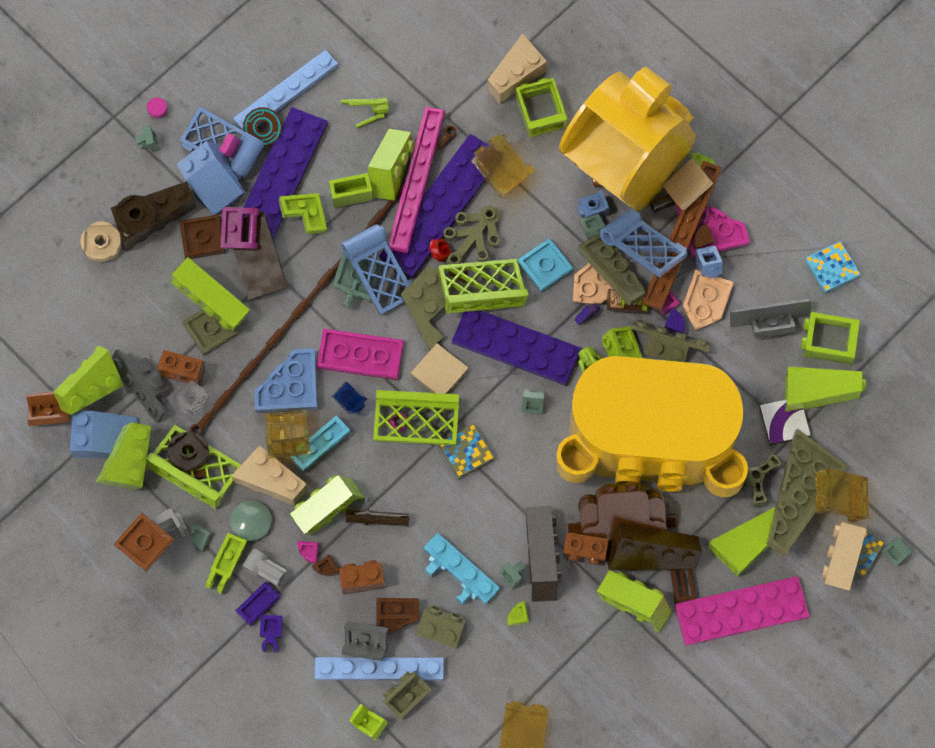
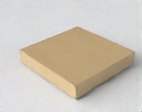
(687, 184)
(439, 370)

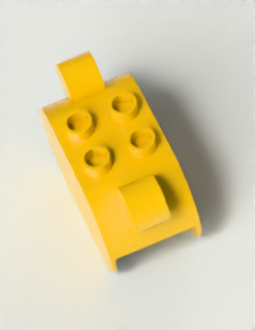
(630, 136)
(655, 425)

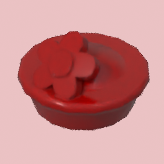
(439, 249)

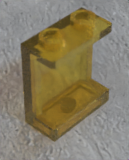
(501, 165)
(842, 494)
(523, 726)

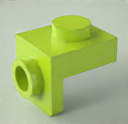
(368, 722)

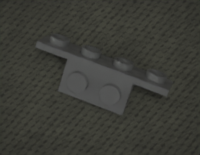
(771, 318)
(143, 382)

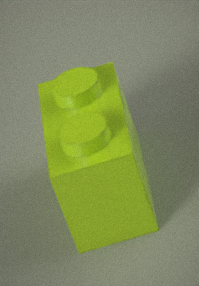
(351, 190)

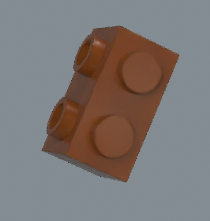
(361, 577)

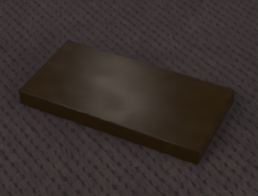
(261, 267)

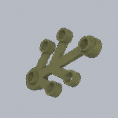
(474, 233)

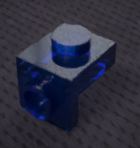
(349, 399)

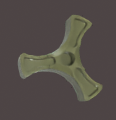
(755, 478)

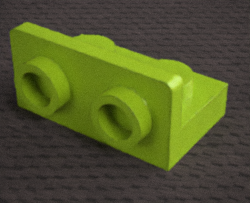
(621, 343)

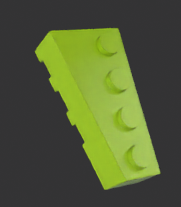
(209, 295)

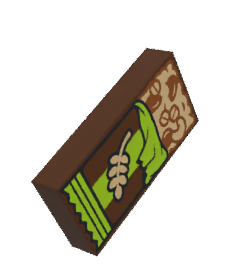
(616, 303)

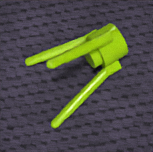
(378, 106)
(587, 357)

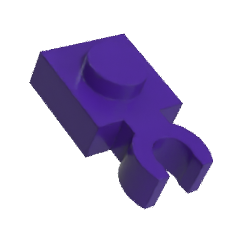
(270, 629)

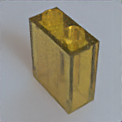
(287, 433)

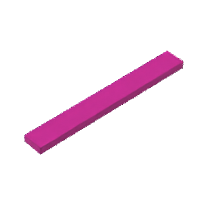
(416, 179)

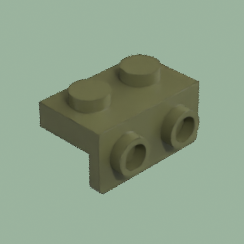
(441, 626)
(406, 694)

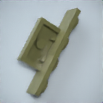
(668, 345)

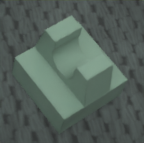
(148, 139)
(592, 225)
(532, 402)
(897, 551)
(511, 574)

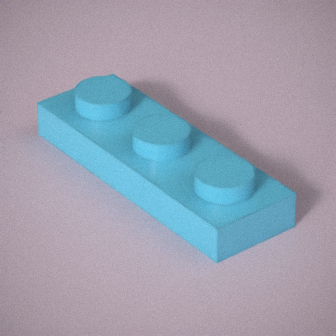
(322, 442)

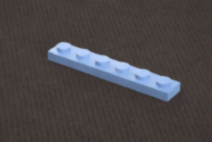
(292, 86)
(366, 669)

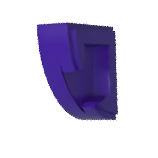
(587, 313)
(675, 322)

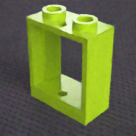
(545, 124)
(829, 354)

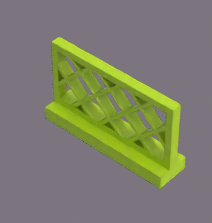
(485, 298)
(416, 400)
(187, 482)

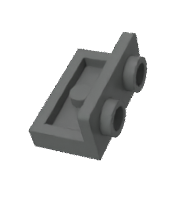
(365, 641)

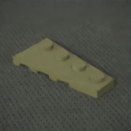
(612, 268)

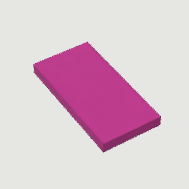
(360, 354)

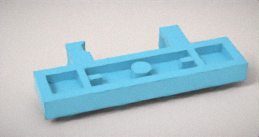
(448, 558)

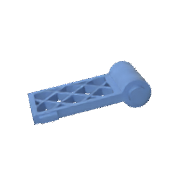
(246, 152)
(625, 229)
(364, 245)

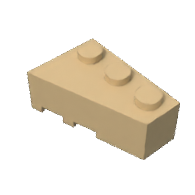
(518, 67)
(270, 478)
(843, 554)

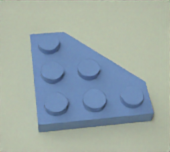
(289, 385)

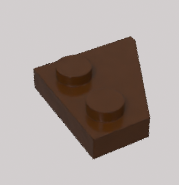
(396, 612)

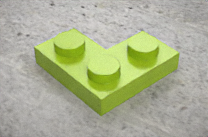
(308, 207)

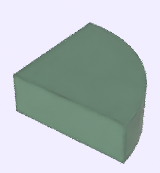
(200, 537)

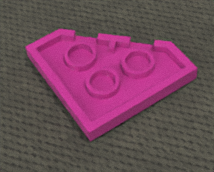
(725, 231)

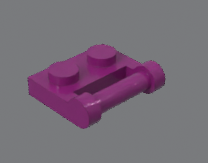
(233, 228)

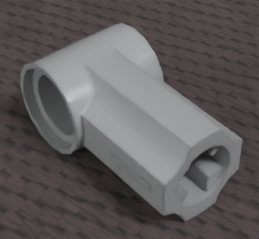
(260, 565)

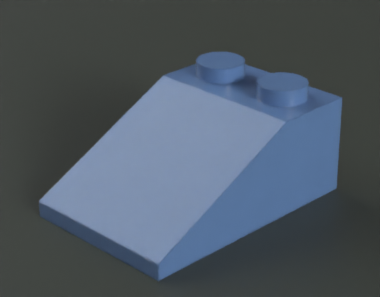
(211, 177)
(96, 433)

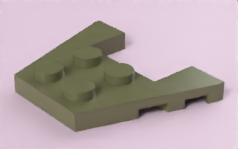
(425, 300)

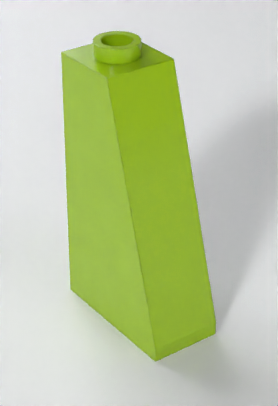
(820, 387)
(744, 543)

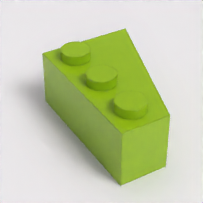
(128, 458)

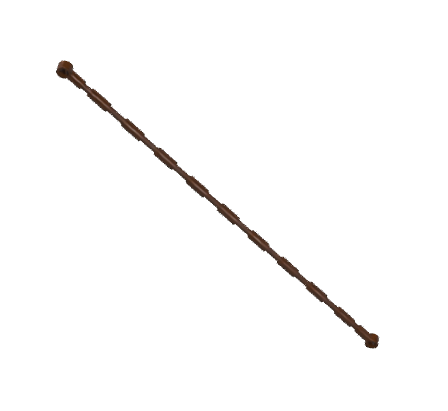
(303, 305)

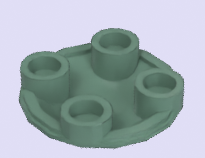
(251, 520)

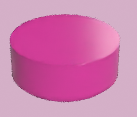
(157, 107)

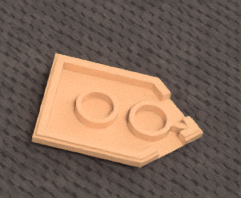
(589, 286)
(706, 299)

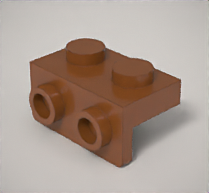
(45, 409)
(585, 547)

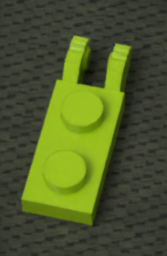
(226, 561)

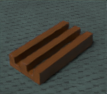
(683, 587)

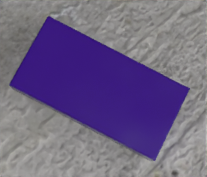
(257, 603)

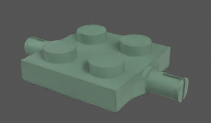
(349, 282)

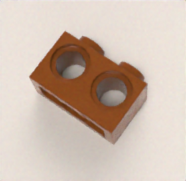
(181, 367)

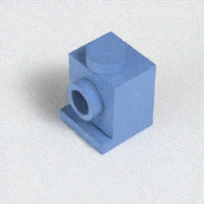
(601, 206)
(709, 267)

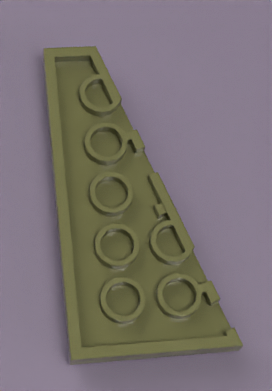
(798, 491)

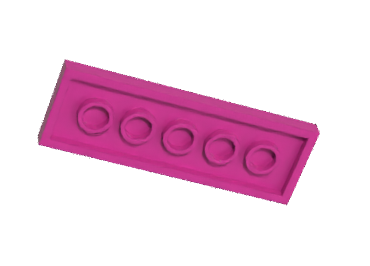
(741, 611)

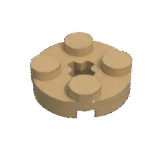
(106, 251)

